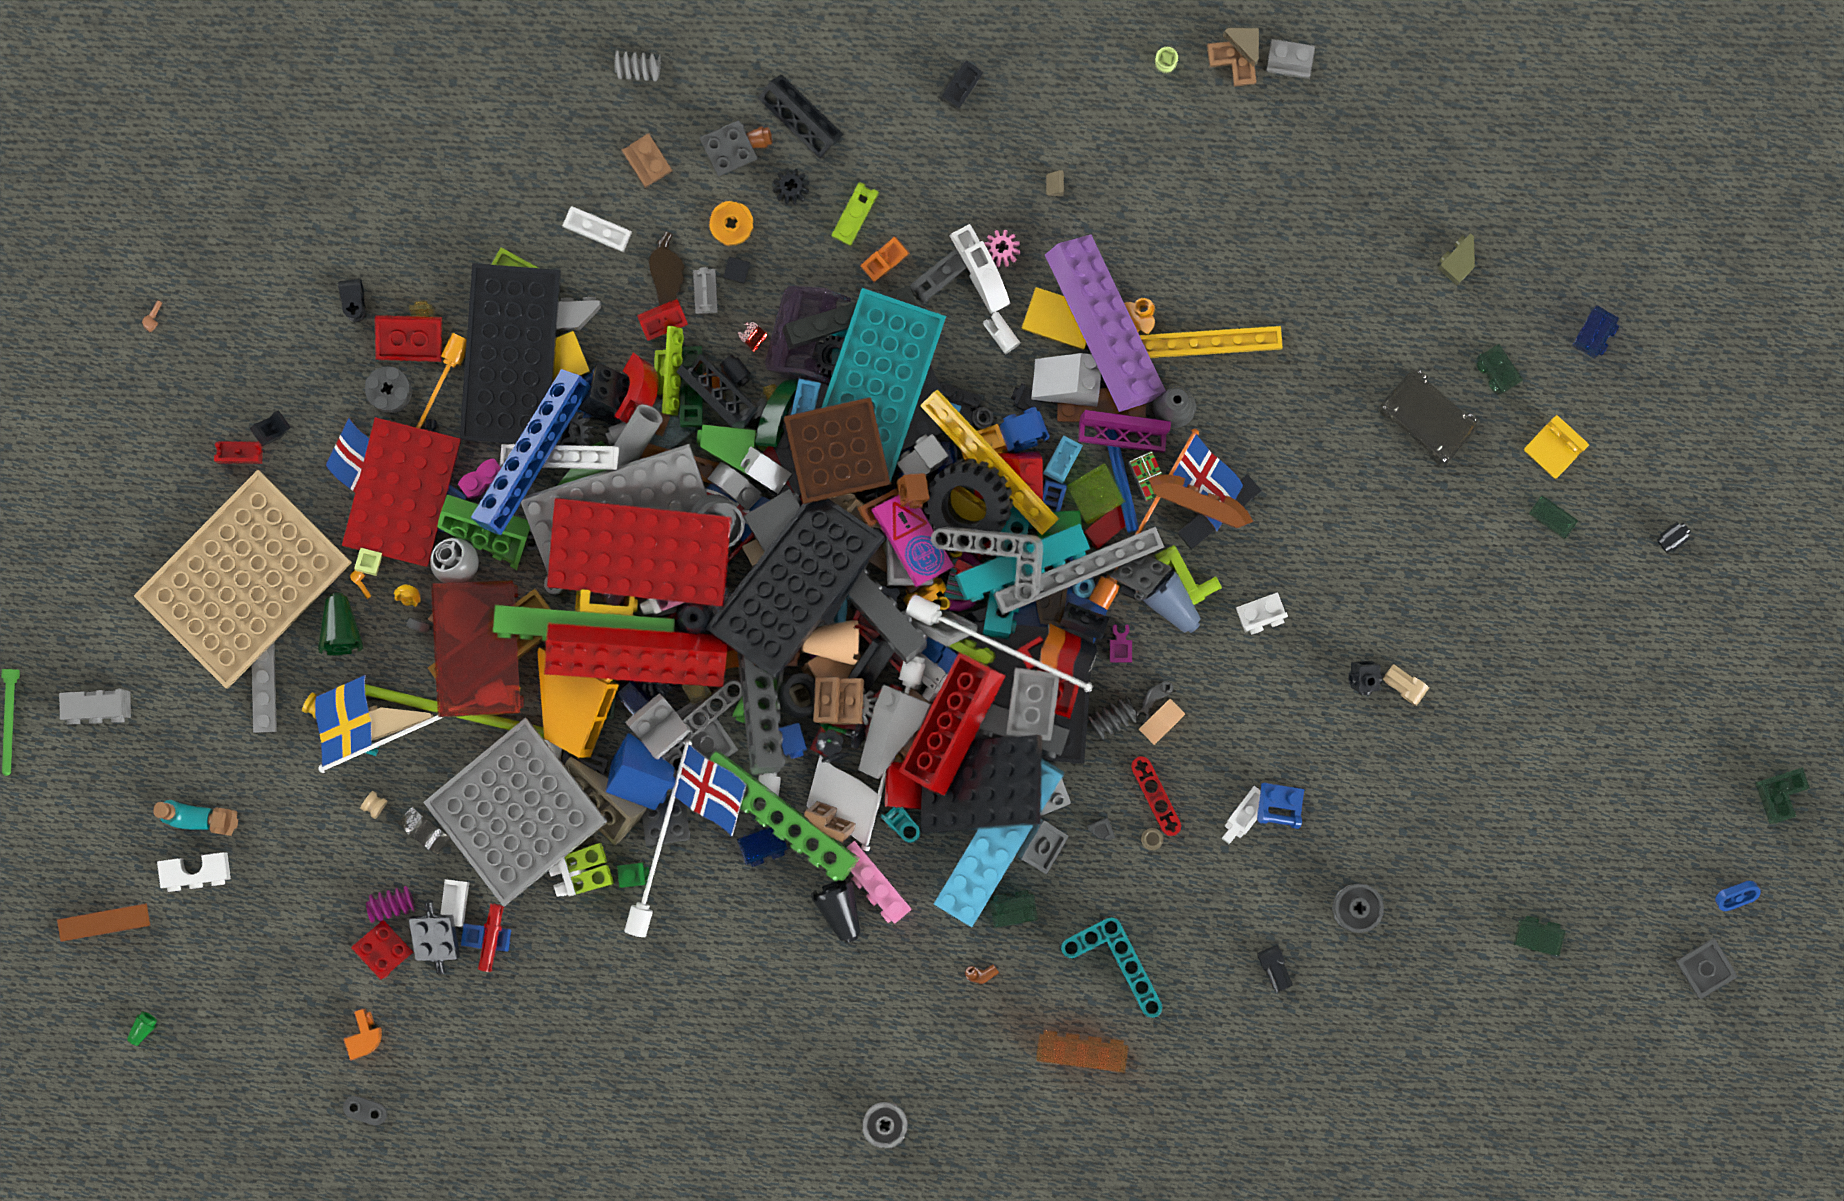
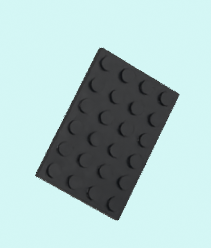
(991, 789)

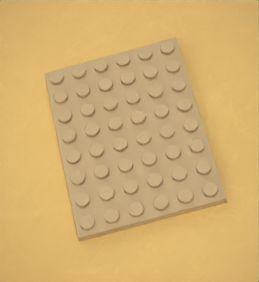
(242, 579)

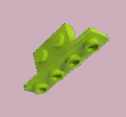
(666, 366)

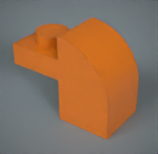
(367, 1040)

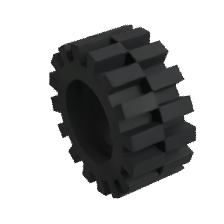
(824, 353)

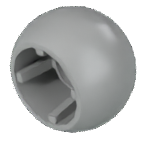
(450, 565)

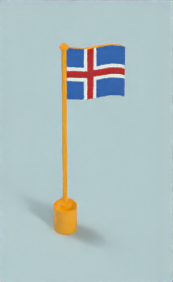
(352, 444)

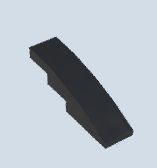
(1201, 527)

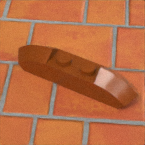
(1227, 512)

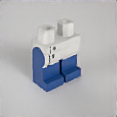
(938, 664)

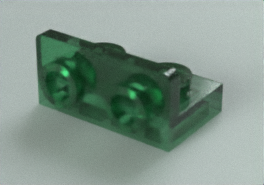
(1498, 369)

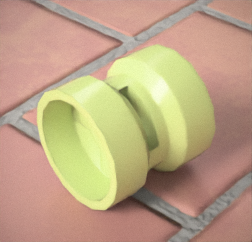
(1168, 56)

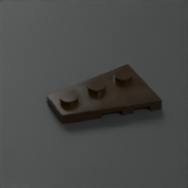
(1052, 607)

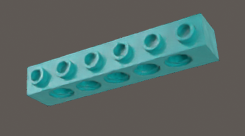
(995, 625)

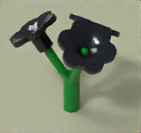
(831, 742)

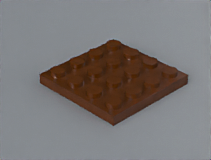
(837, 450)

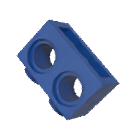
(793, 741)

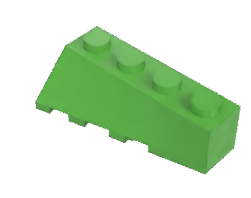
(457, 521)

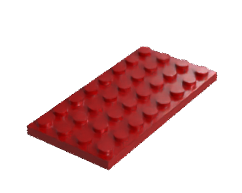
(639, 551)

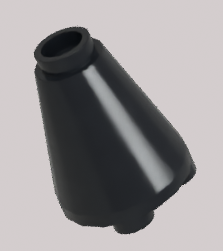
(704, 616)

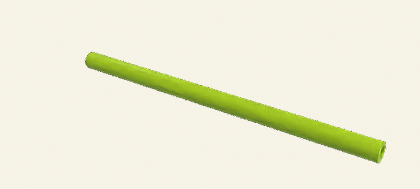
(431, 705)

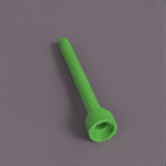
(10, 678)

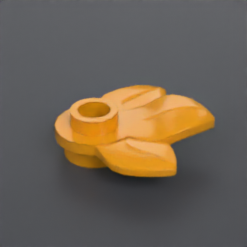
(1142, 320)

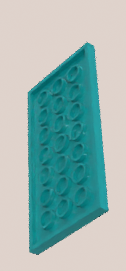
(886, 360)

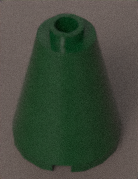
(338, 628)

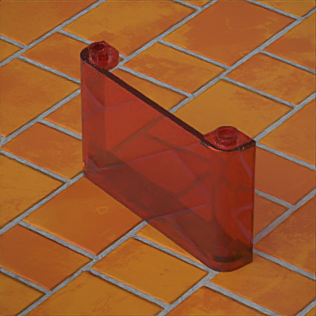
(472, 664)

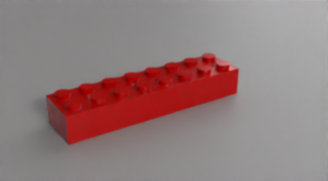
(635, 655)

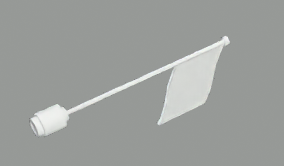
(847, 793)

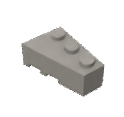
(95, 706)

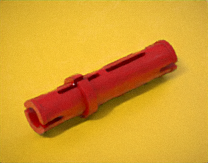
(489, 944)

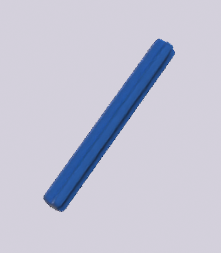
(1122, 482)

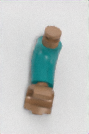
(196, 818)

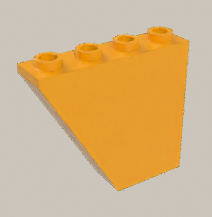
(574, 709)

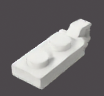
(1243, 816)

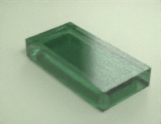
(1553, 517)

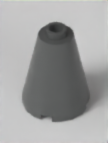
(1177, 414)

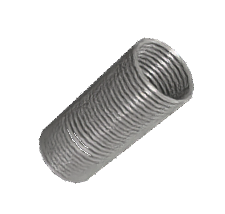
(637, 434)

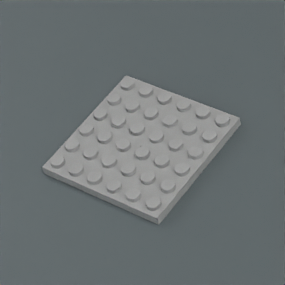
(515, 812)

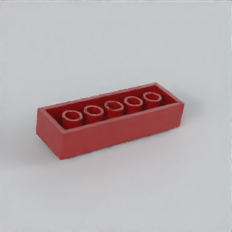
(951, 723)

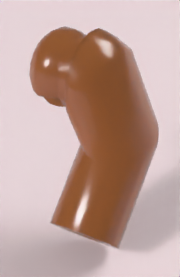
(981, 976)

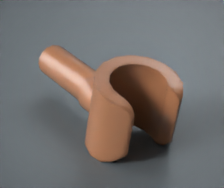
(149, 322)

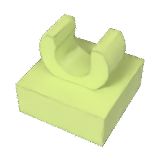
(368, 561)

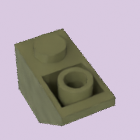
(1460, 261)

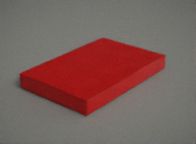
(408, 338)

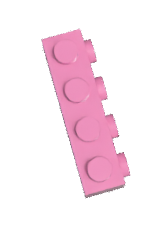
(878, 887)

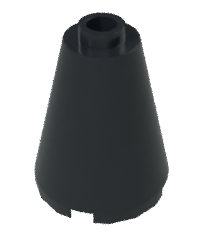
(839, 909)

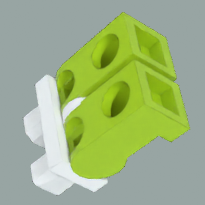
(574, 871)

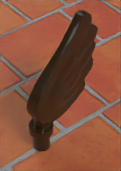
(666, 270)

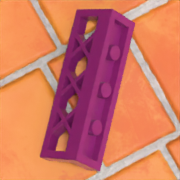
(1123, 423)

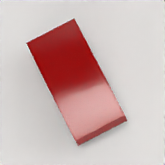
(1105, 527)

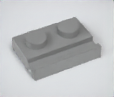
(1290, 58)

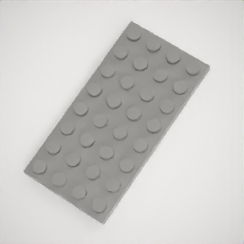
(657, 482)

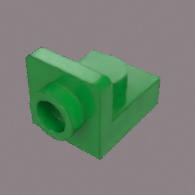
(632, 875)

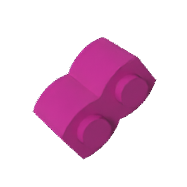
(476, 482)

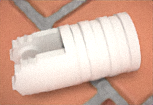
(1001, 333)

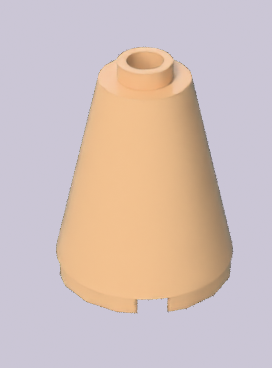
(834, 642)

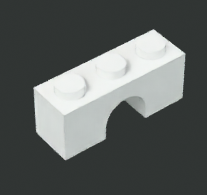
(174, 875)

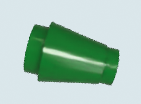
(142, 1027)

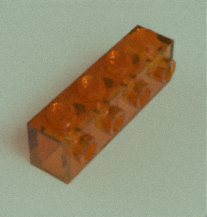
(1081, 1052)

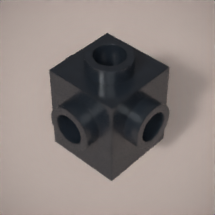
(1365, 677)

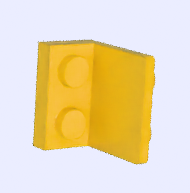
(1556, 447)

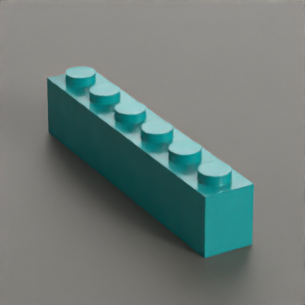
(1003, 569)

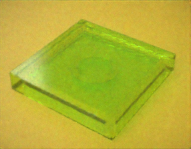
(1096, 493)

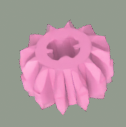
(1007, 254)

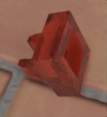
(752, 336)

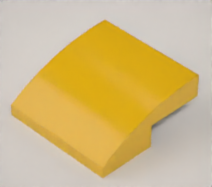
(569, 356)

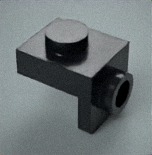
(270, 428)

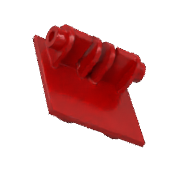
(382, 950)

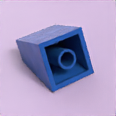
(638, 775)

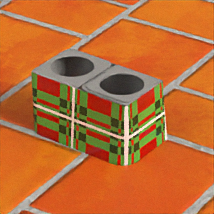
(1142, 469)

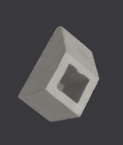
(575, 314)

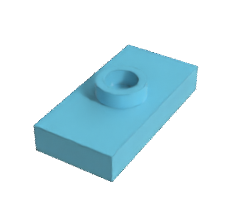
(1062, 459)

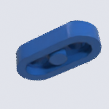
(1737, 895)

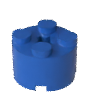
(1024, 430)

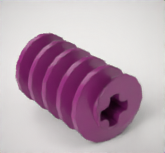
(390, 904)

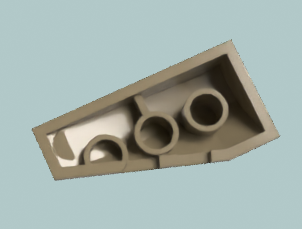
(620, 813)

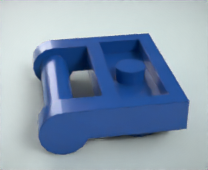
(1283, 798)

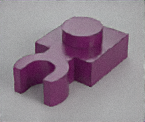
(1120, 648)

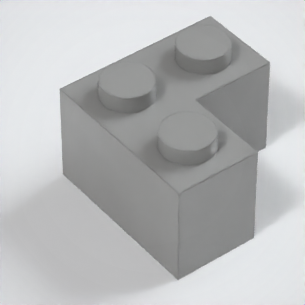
(925, 458)

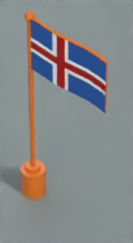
(1200, 470)

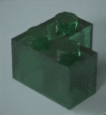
(1776, 791)

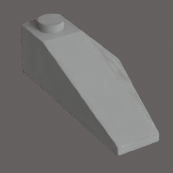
(891, 727)

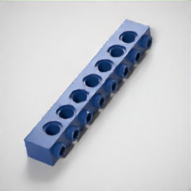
(531, 452)

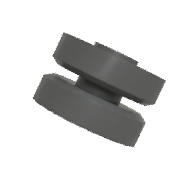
(722, 506)
(1371, 908)

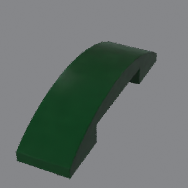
(691, 402)
(770, 425)

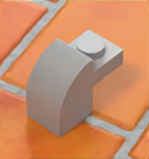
(734, 485)

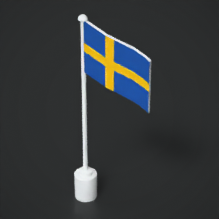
(346, 724)

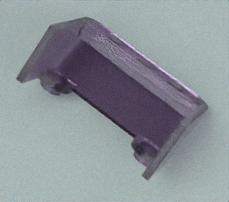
(797, 304)

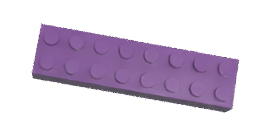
(1105, 322)

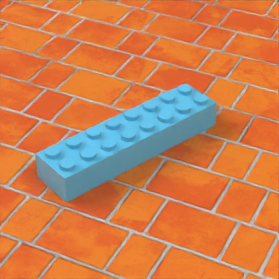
(988, 860)

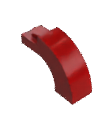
(642, 387)

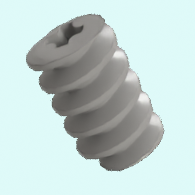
(637, 66)

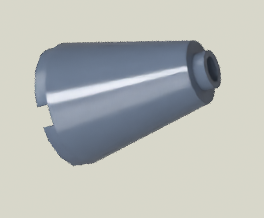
(1174, 603)

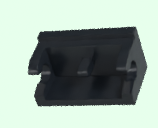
(960, 84)

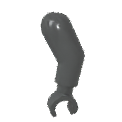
(1154, 694)

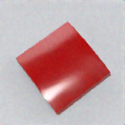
(901, 790)

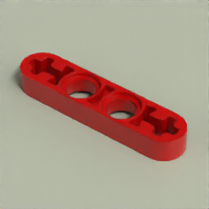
(1159, 794)

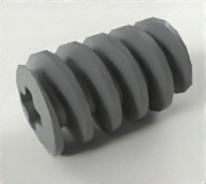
(1113, 718)

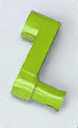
(1196, 592)

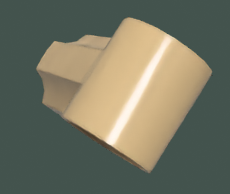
(1410, 687)

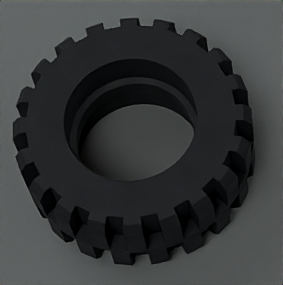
(981, 479)

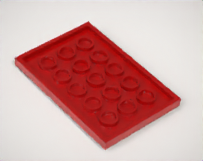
(401, 492)

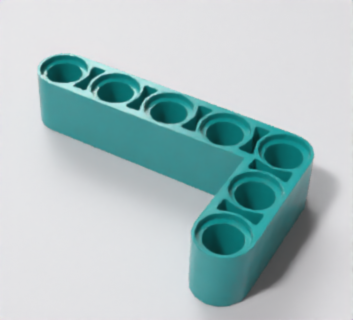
(1121, 959)

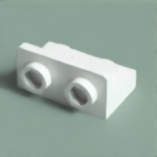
(1261, 613)

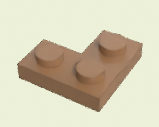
(1225, 54)

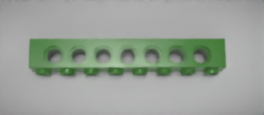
(845, 858)

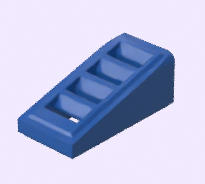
(1055, 484)

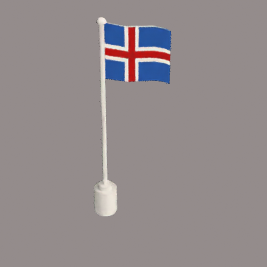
(705, 790)

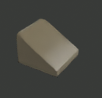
(1055, 183)

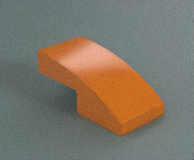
(885, 259)

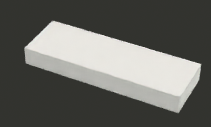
(597, 229)

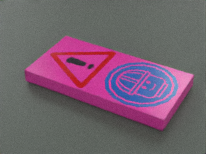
(911, 539)

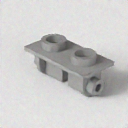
(705, 291)

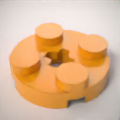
(734, 211)
(927, 591)

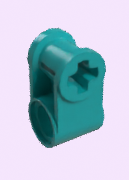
(900, 823)

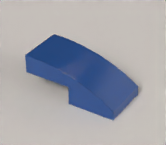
(474, 935)

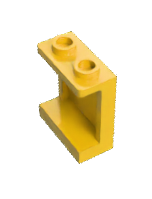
(582, 605)

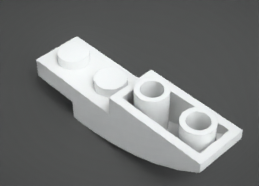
(982, 268)

